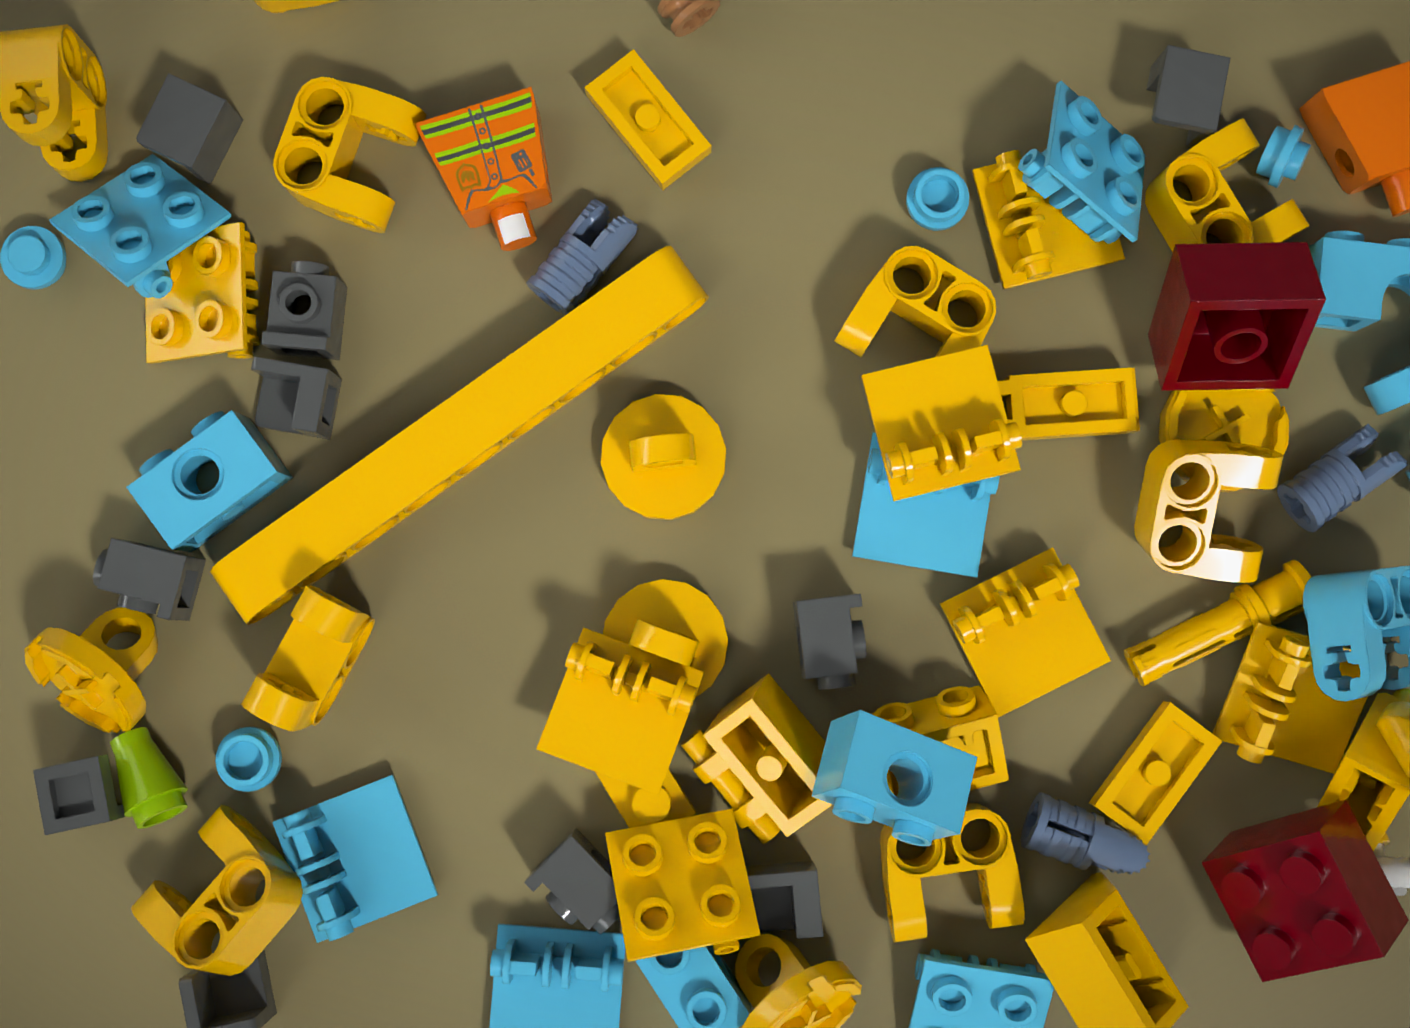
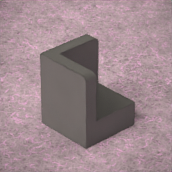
(1188, 90)
(190, 127)
(296, 398)
(76, 794)
(787, 898)
(228, 1001)

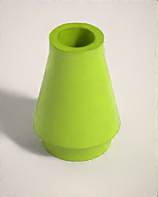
(146, 779)

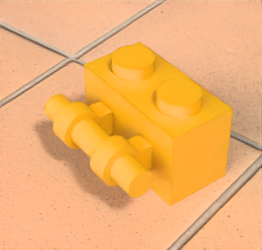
(761, 760)

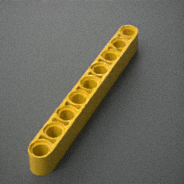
(458, 435)

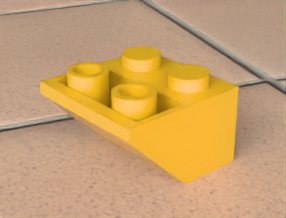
(1105, 962)

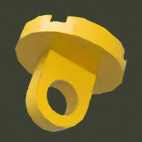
(663, 457)
(673, 624)
(92, 677)
(801, 994)

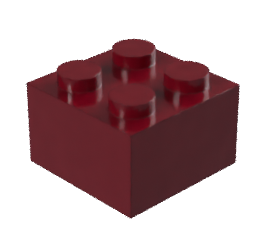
(1235, 315)
(1306, 892)

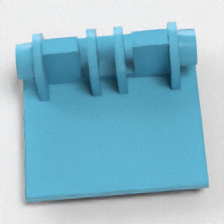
(1088, 169)
(141, 223)
(924, 531)
(355, 858)
(556, 978)
(978, 995)

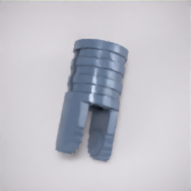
(581, 257)
(1336, 481)
(1095, 841)

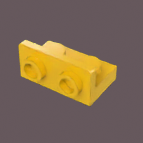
(961, 720)

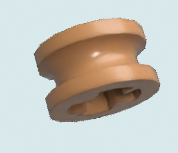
(687, 14)

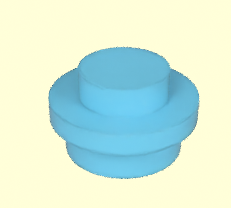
(1283, 155)
(937, 198)
(33, 257)
(248, 759)

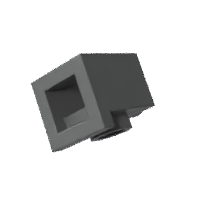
(321, 327)
(149, 578)
(829, 640)
(578, 883)

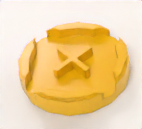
(1224, 416)

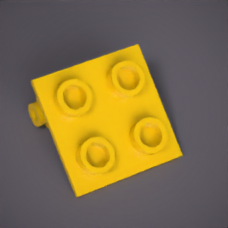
(1028, 233)
(207, 300)
(941, 423)
(1025, 631)
(1280, 707)
(620, 711)
(682, 886)

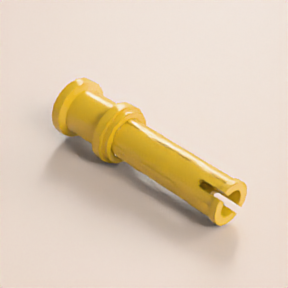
(1265, 602)

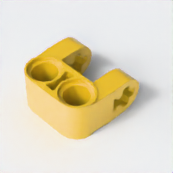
(64, 85)
(336, 147)
(1213, 203)
(925, 309)
(1195, 506)
(309, 662)
(994, 865)
(227, 903)

